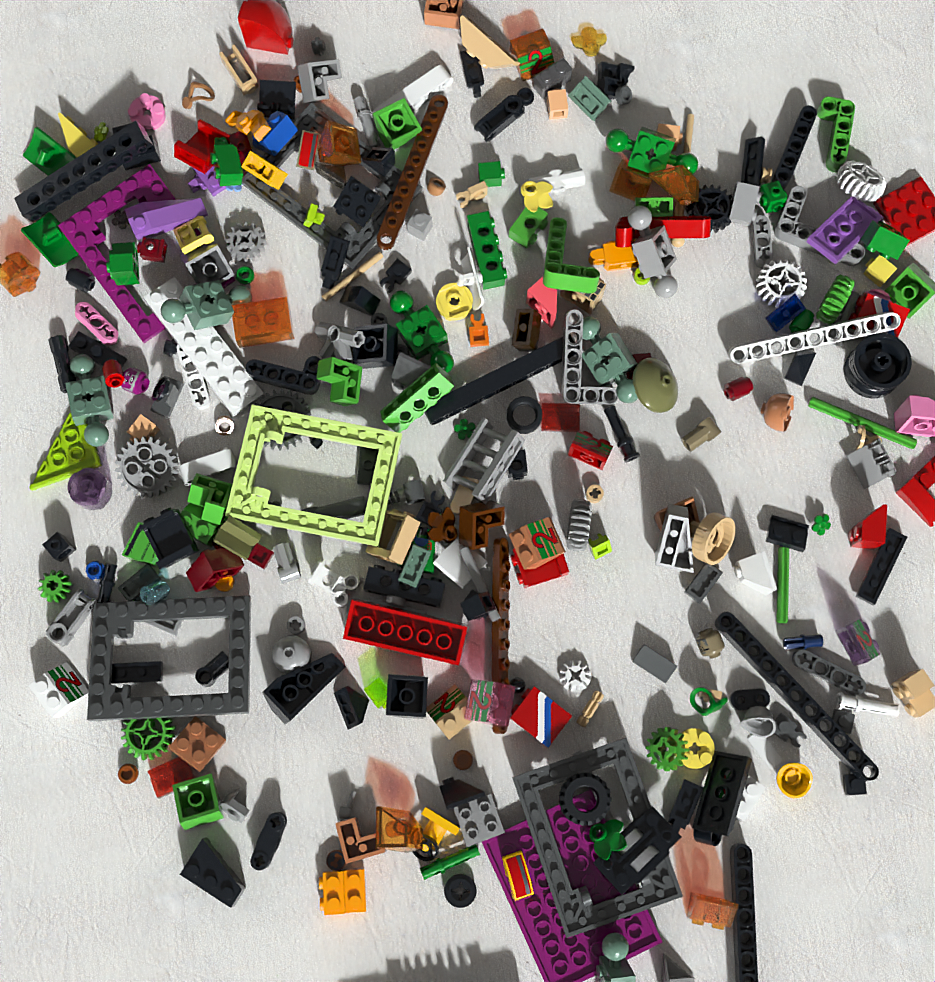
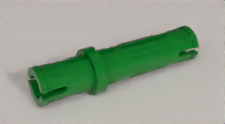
(449, 861)

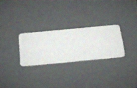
(765, 751)

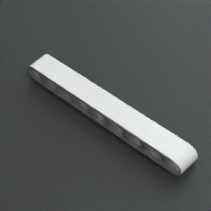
(823, 338)

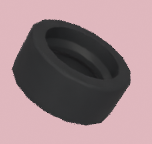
(524, 400)

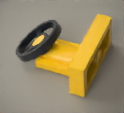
(434, 833)

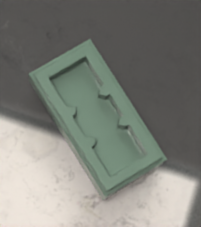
(414, 565)

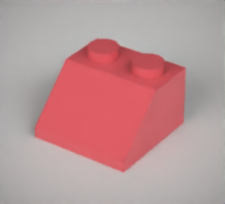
(543, 301)

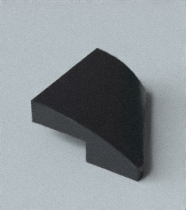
(612, 77)

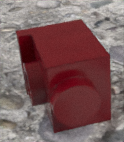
(156, 254)

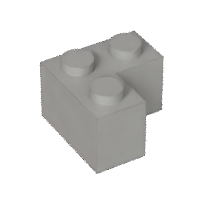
(314, 79)

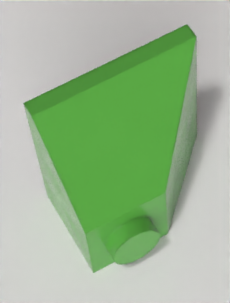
(396, 124)

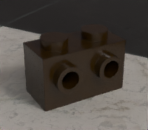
(526, 330)

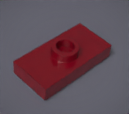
(242, 143)

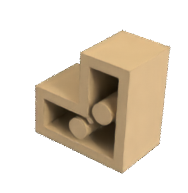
(915, 692)

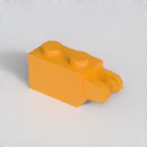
(613, 257)

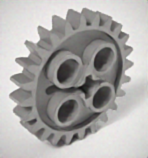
(157, 453)

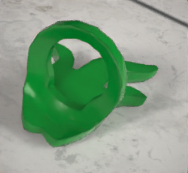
(714, 706)

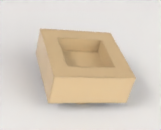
(716, 694)

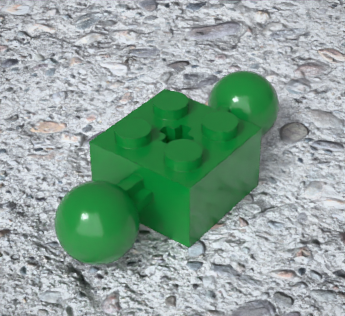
(647, 139)
(421, 320)

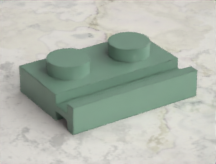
(589, 98)

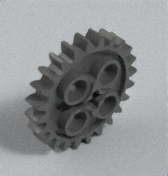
(279, 402)

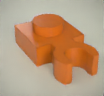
(478, 333)

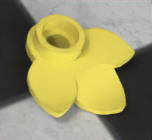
(538, 197)

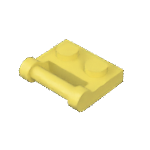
(187, 237)

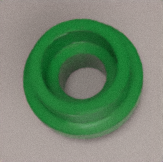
(245, 270)

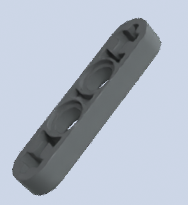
(827, 675)

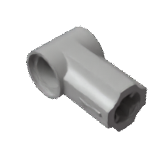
(287, 567)

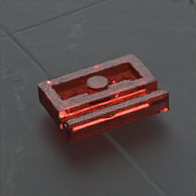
(560, 417)
(168, 774)

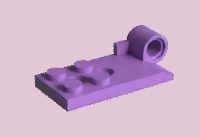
(852, 215)

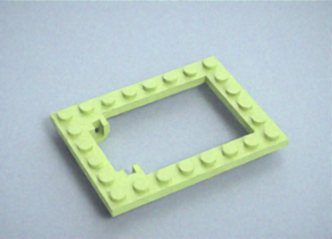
(271, 424)

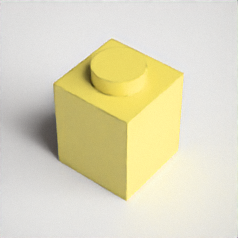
(879, 270)

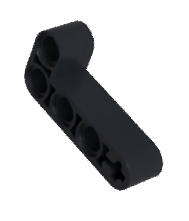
(284, 373)

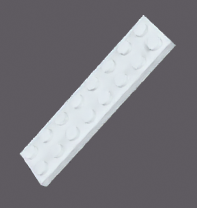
(208, 354)

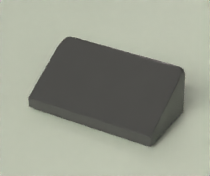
(654, 663)

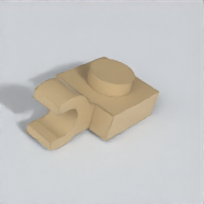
(474, 192)

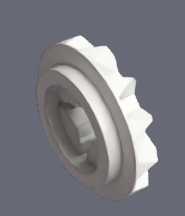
(565, 675)

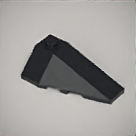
(294, 690)

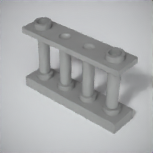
(498, 466)

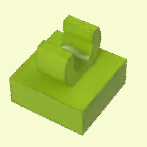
(313, 216)
(600, 546)

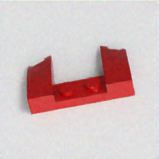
(915, 493)

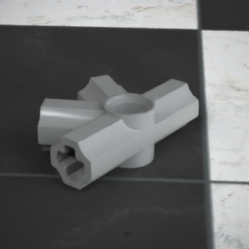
(338, 341)

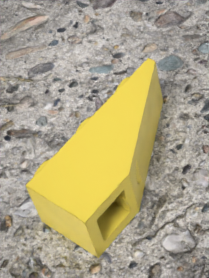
(75, 137)

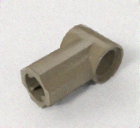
(704, 432)

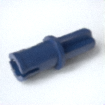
(803, 642)

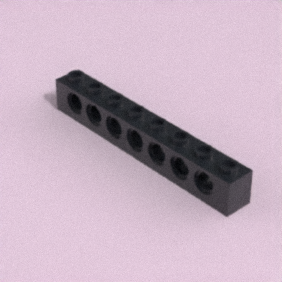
(55, 188)

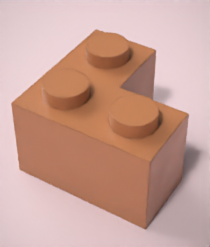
(443, 13)
(353, 843)

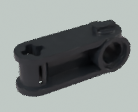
(500, 117)

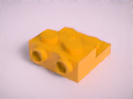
(343, 891)

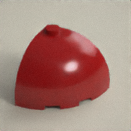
(266, 26)

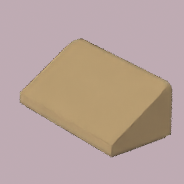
(462, 496)

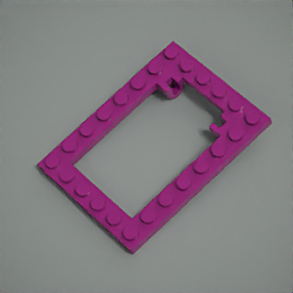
(85, 235)

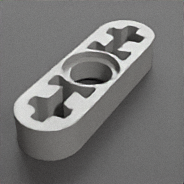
(766, 234)

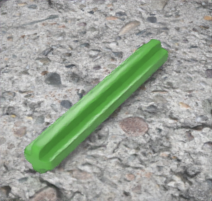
(782, 585)

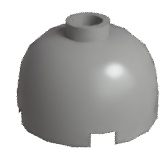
(291, 653)

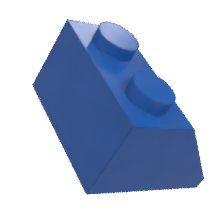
(281, 132)

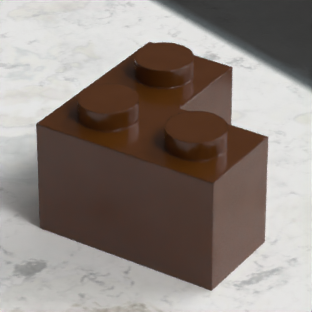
(475, 522)

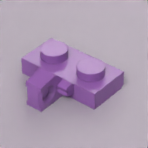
(206, 181)

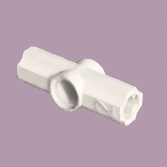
(562, 180)

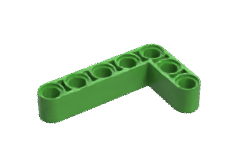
(561, 275)

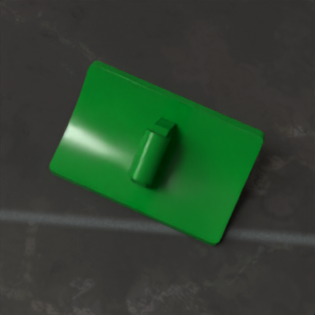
(47, 153)
(50, 240)

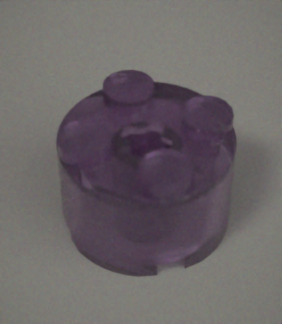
(93, 479)

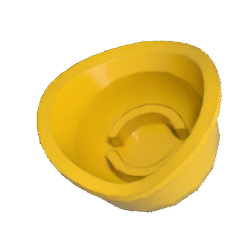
(794, 780)

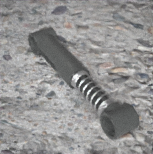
(411, 492)

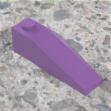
(159, 217)

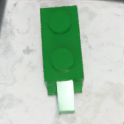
(226, 163)

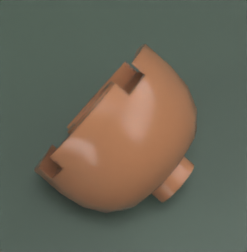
(778, 411)

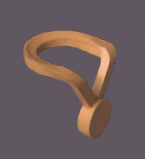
(188, 101)

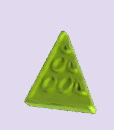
(66, 456)

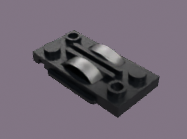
(647, 846)

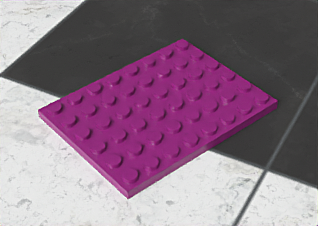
(555, 955)

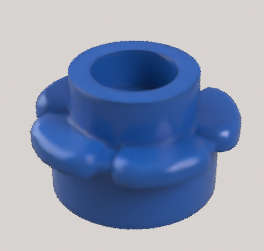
(90, 570)

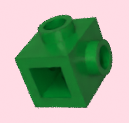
(772, 197)

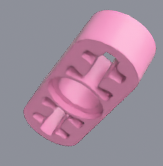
(98, 331)

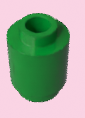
(802, 321)

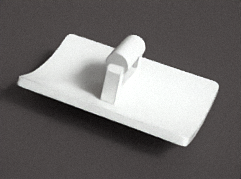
(472, 279)

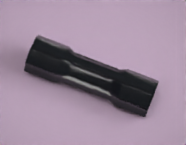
(62, 361)

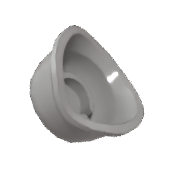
(759, 721)

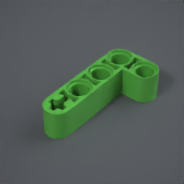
(838, 135)

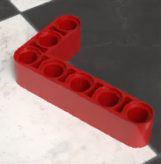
(675, 226)

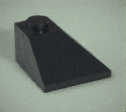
(458, 792)

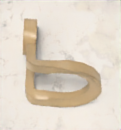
(862, 431)

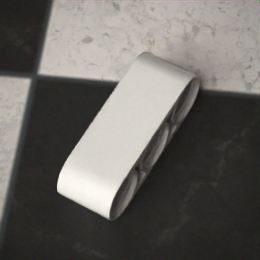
(211, 466)

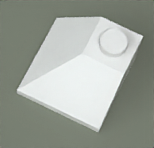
(756, 573)

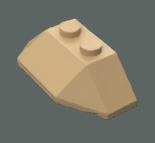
(484, 46)

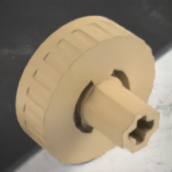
(712, 537)

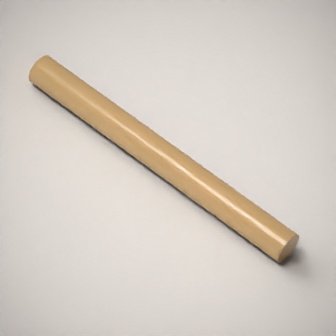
(352, 276)

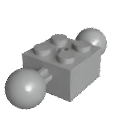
(653, 251)

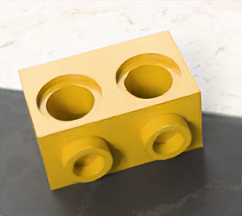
(264, 170)

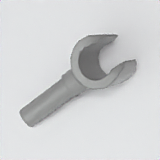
(345, 812)

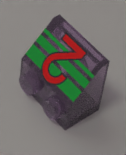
(858, 642)

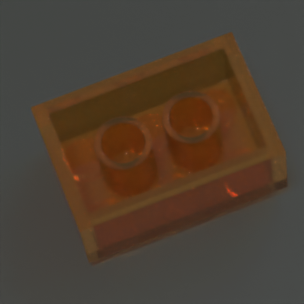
(262, 322)

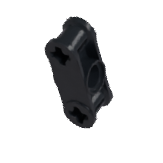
(268, 841)

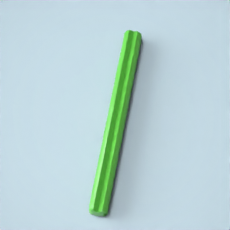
(857, 420)

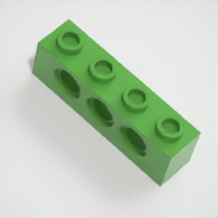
(419, 389)

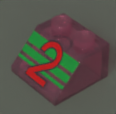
(489, 703)

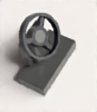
(168, 393)

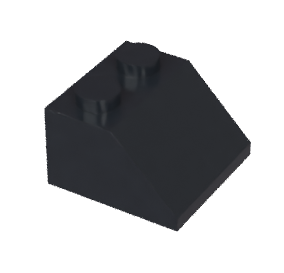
(406, 696)

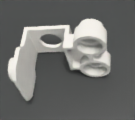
(339, 585)

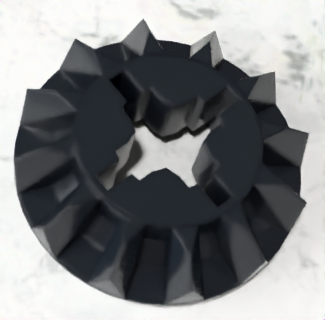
(452, 896)

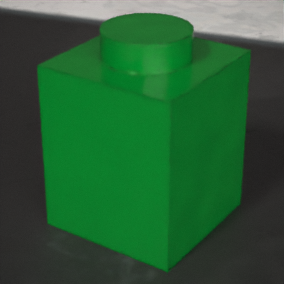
(491, 173)

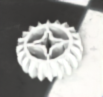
(861, 181)
(795, 284)

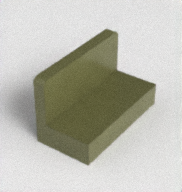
(237, 537)

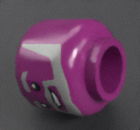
(135, 381)

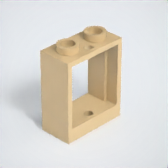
(402, 541)

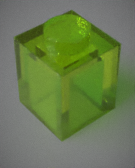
(377, 693)

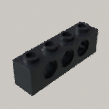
(432, 598)

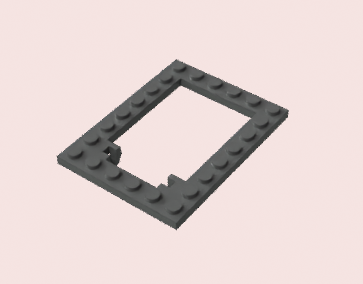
(360, 243)
(114, 703)
(578, 915)

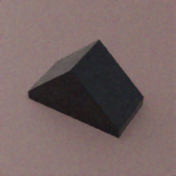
(380, 159)
(360, 299)

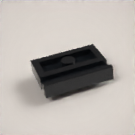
(787, 533)

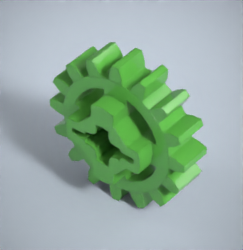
(666, 759)

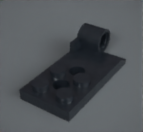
(718, 815)

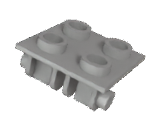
(871, 463)
(478, 820)

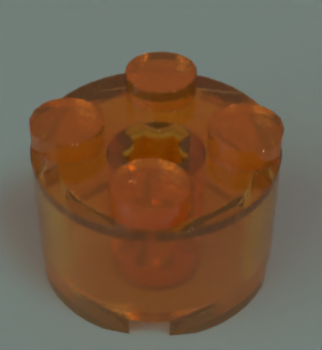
(18, 274)

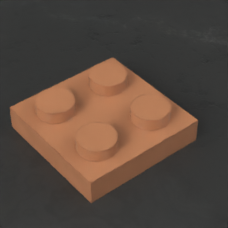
(197, 744)

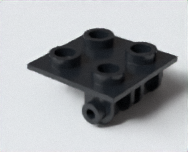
(277, 97)
(356, 201)

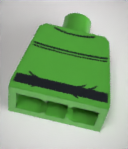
(139, 548)

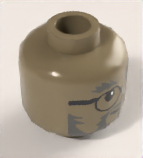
(710, 643)

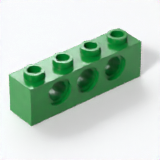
(483, 222)

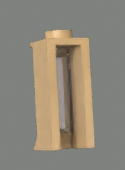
(240, 71)

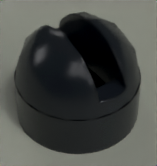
(519, 689)

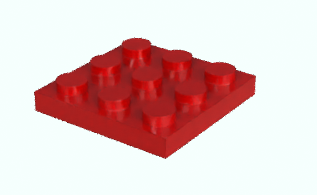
(909, 209)

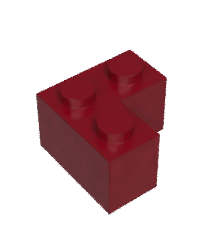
(213, 566)

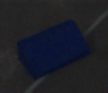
(785, 313)

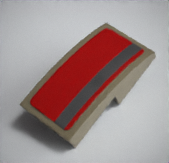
(308, 150)

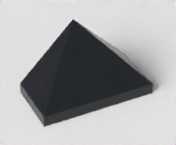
(800, 366)
(352, 706)

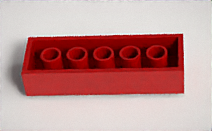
(405, 631)

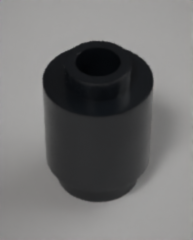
(80, 279)

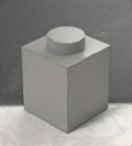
(419, 224)

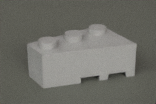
(674, 541)

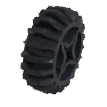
(720, 219)

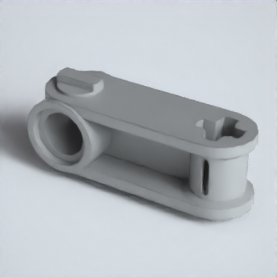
(71, 618)

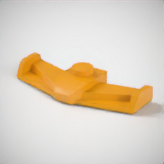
(250, 121)

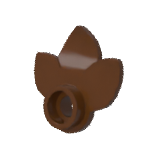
(442, 526)

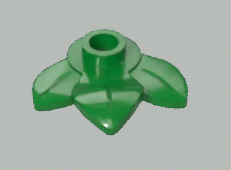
(610, 839)

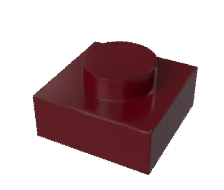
(260, 556)

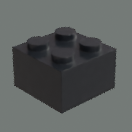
(378, 348)

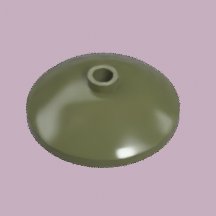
(655, 385)

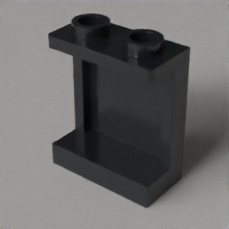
(169, 537)

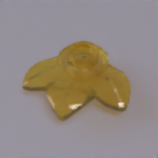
(589, 41)

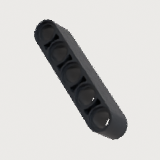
(797, 140)

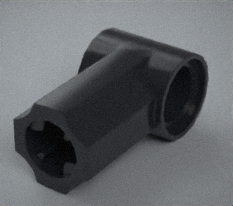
(215, 667)

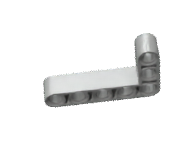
(794, 228)
(576, 366)

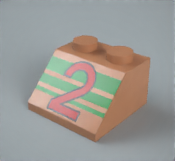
(537, 543)

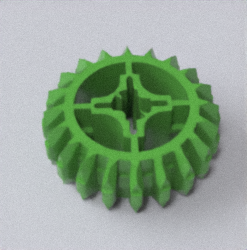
(835, 299)
(145, 751)

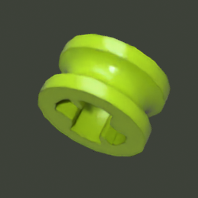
(638, 280)

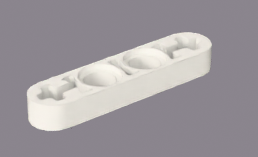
(190, 376)

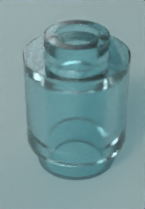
(154, 592)

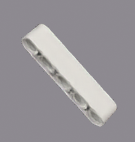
(422, 89)

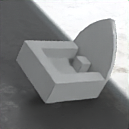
(234, 809)

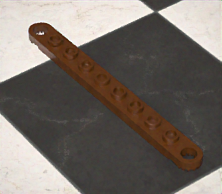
(412, 172)
(500, 627)

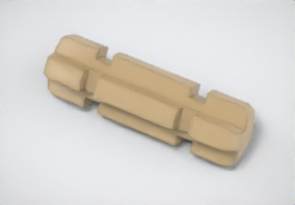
(590, 708)

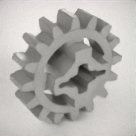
(244, 249)

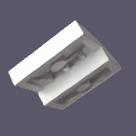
(453, 564)

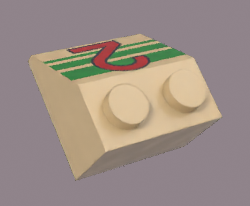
(449, 711)

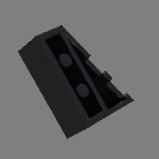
(213, 874)

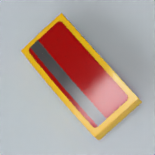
(518, 875)

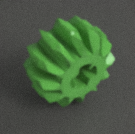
(50, 580)

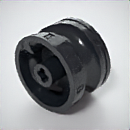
(877, 365)

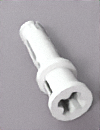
(859, 704)

